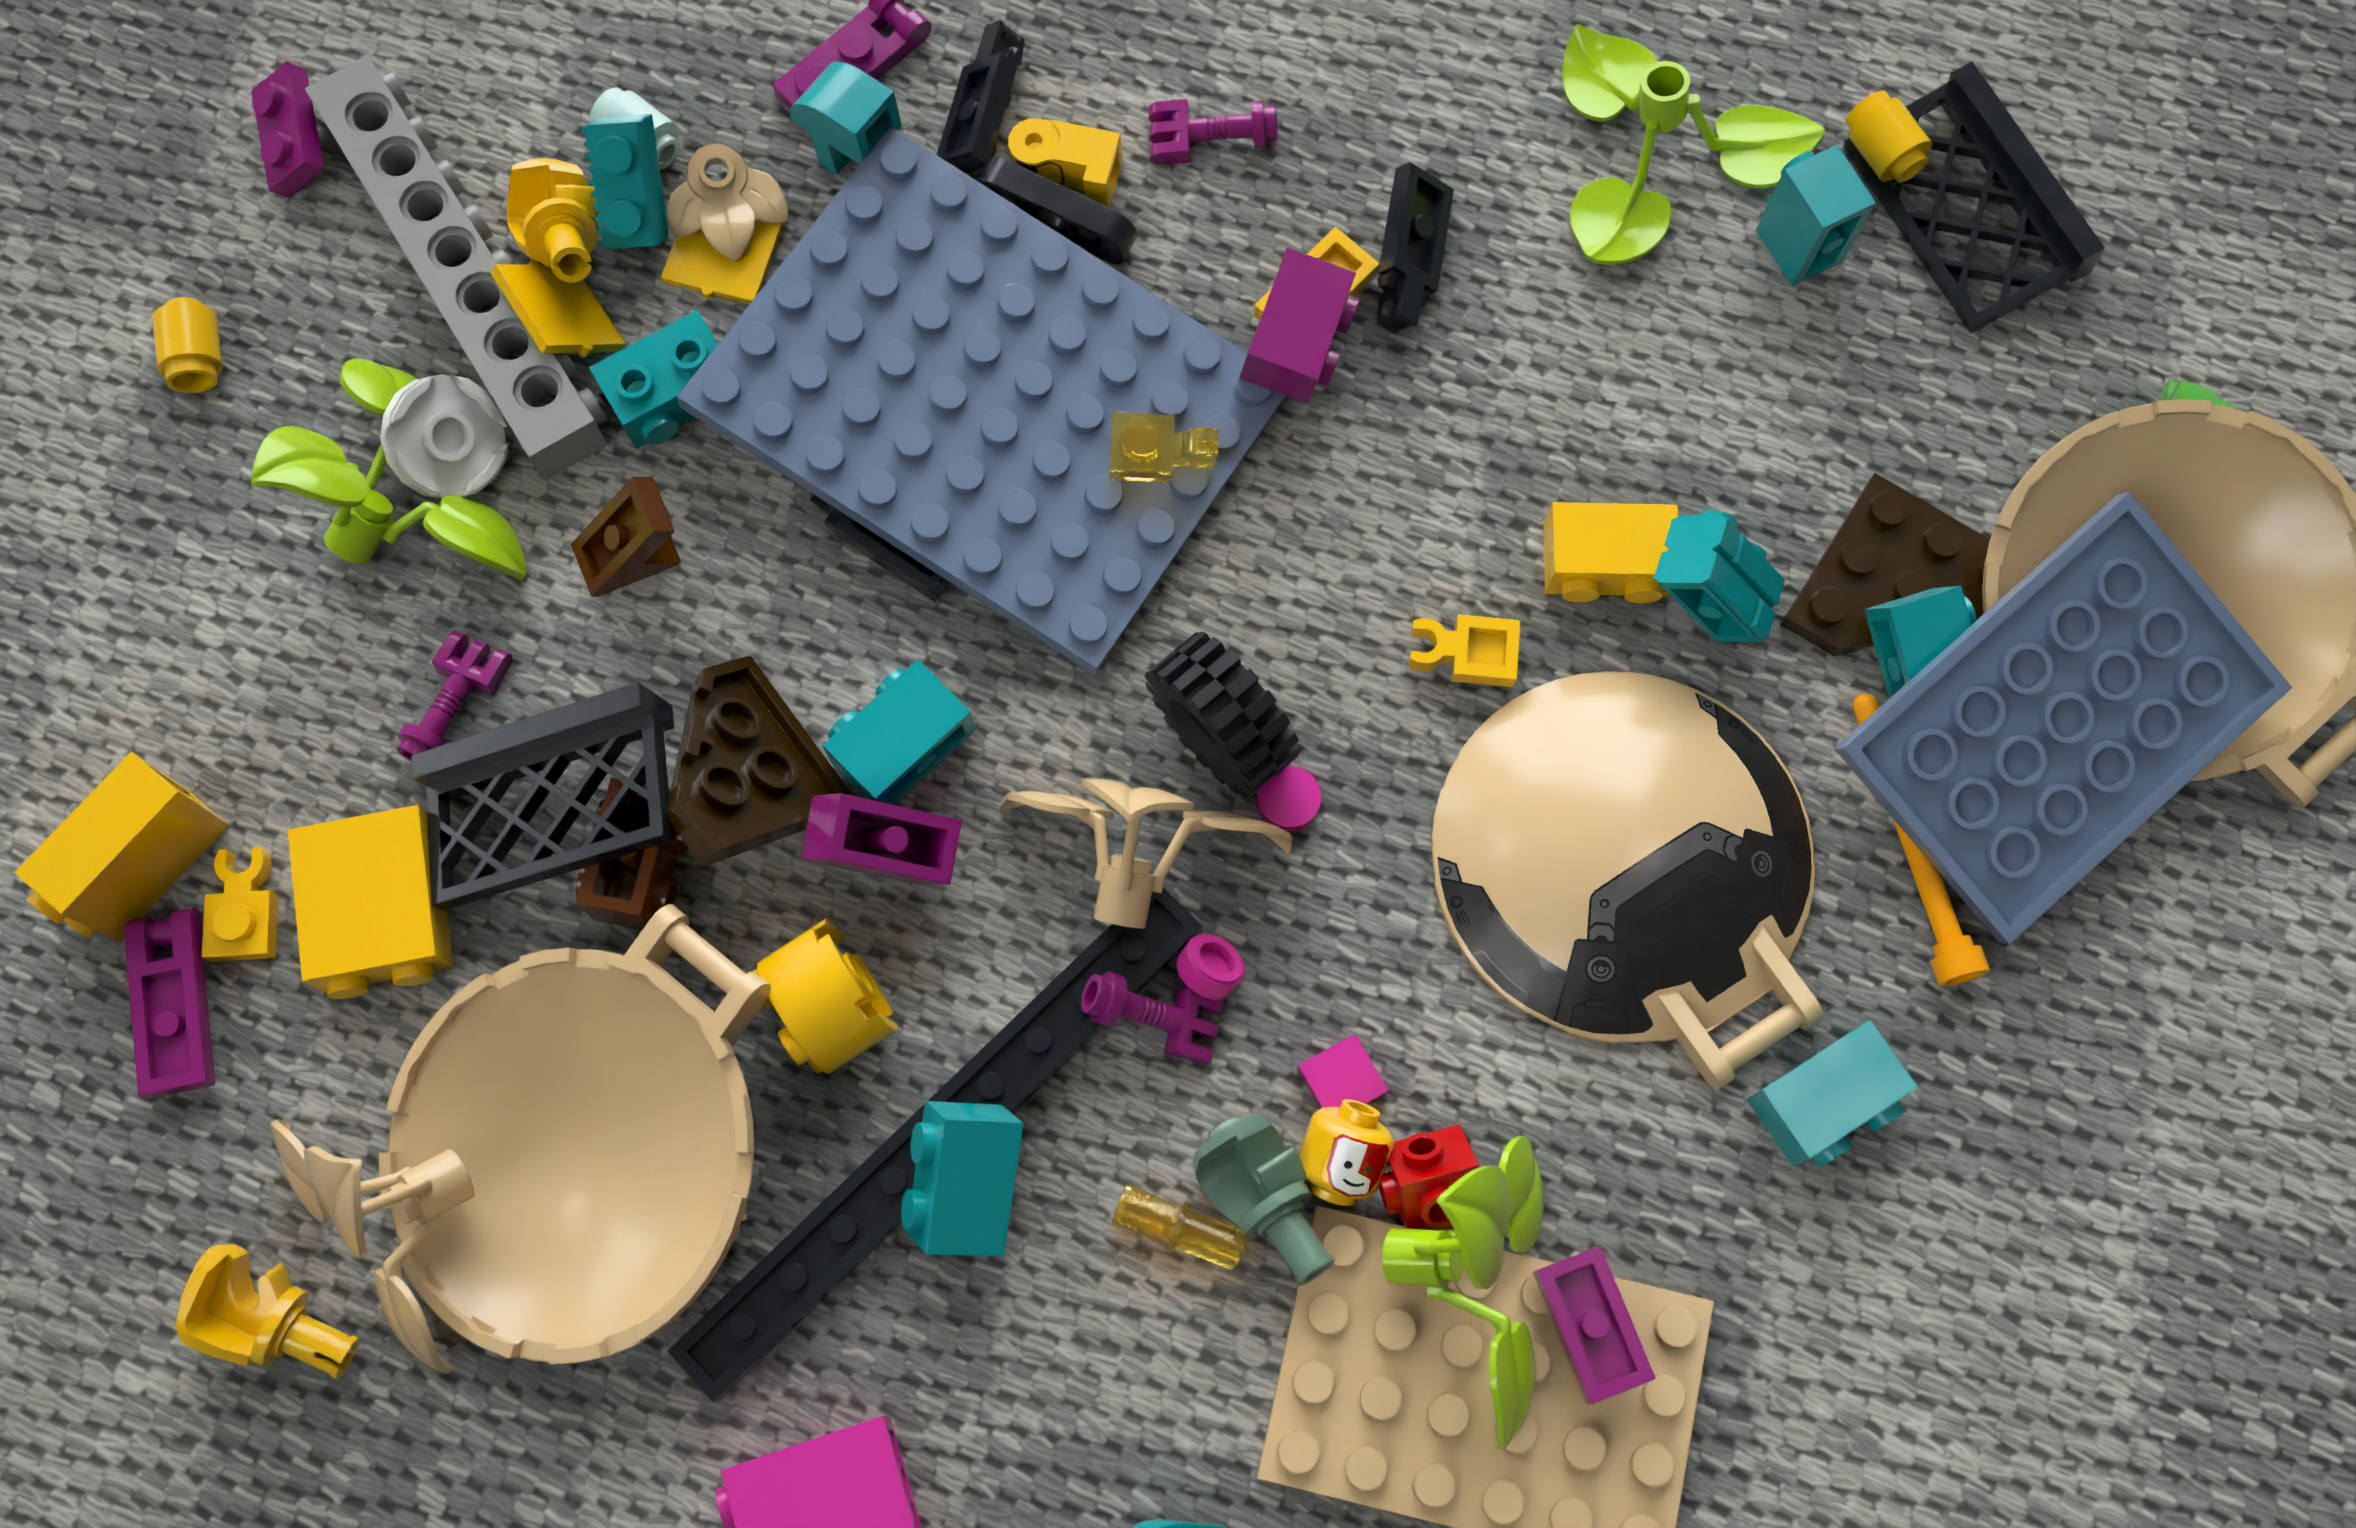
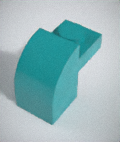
(845, 114)

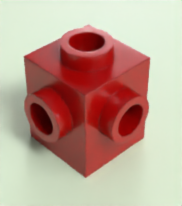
(1422, 1171)

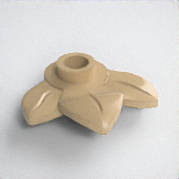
(726, 207)

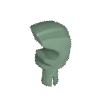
(1261, 1190)

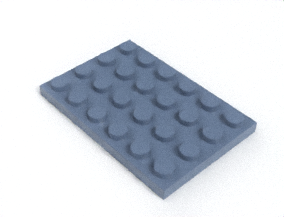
(2063, 718)

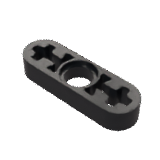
(1072, 215)

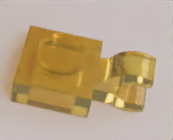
(1147, 447)

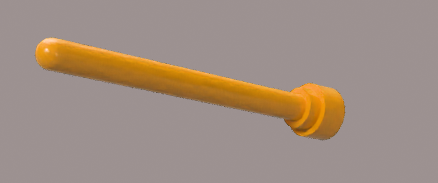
(1955, 954)

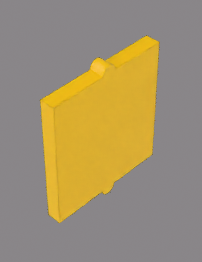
(702, 268)
(555, 312)

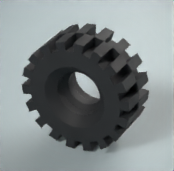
(1223, 714)

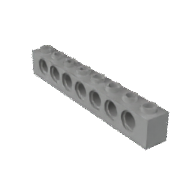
(353, 107)

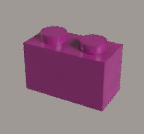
(1298, 326)
(881, 839)

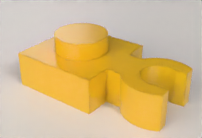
(1478, 648)
(243, 918)

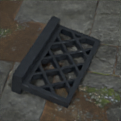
(2021, 181)
(547, 745)

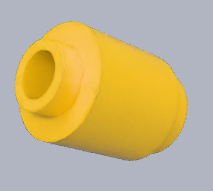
(1888, 137)
(187, 345)

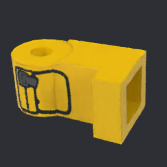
(1069, 155)

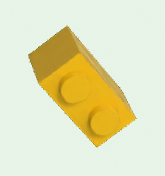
(1605, 550)

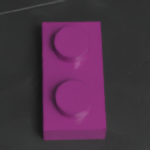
(287, 130)
(1594, 1325)

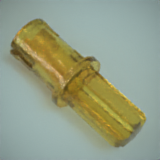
(1179, 1227)

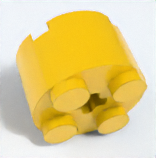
(824, 999)

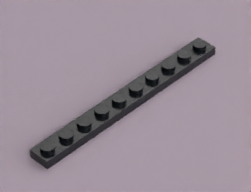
(869, 1202)

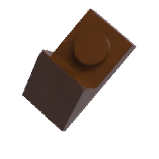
(627, 539)

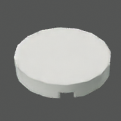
(444, 436)

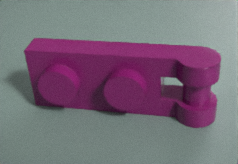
(860, 46)
(169, 1004)

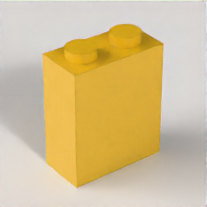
(119, 850)
(367, 903)

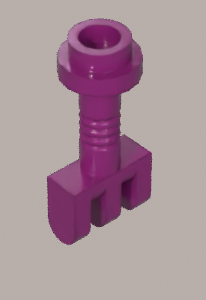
(1175, 131)
(462, 677)
(1108, 998)

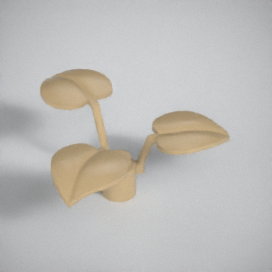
(1126, 883)
(334, 1187)

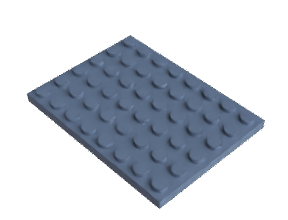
(959, 392)

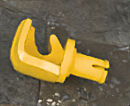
(553, 216)
(236, 1324)

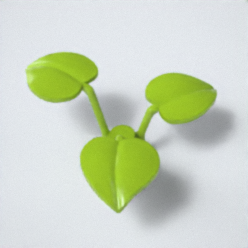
(1608, 73)
(318, 469)
(1480, 1211)

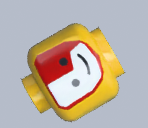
(1345, 1152)

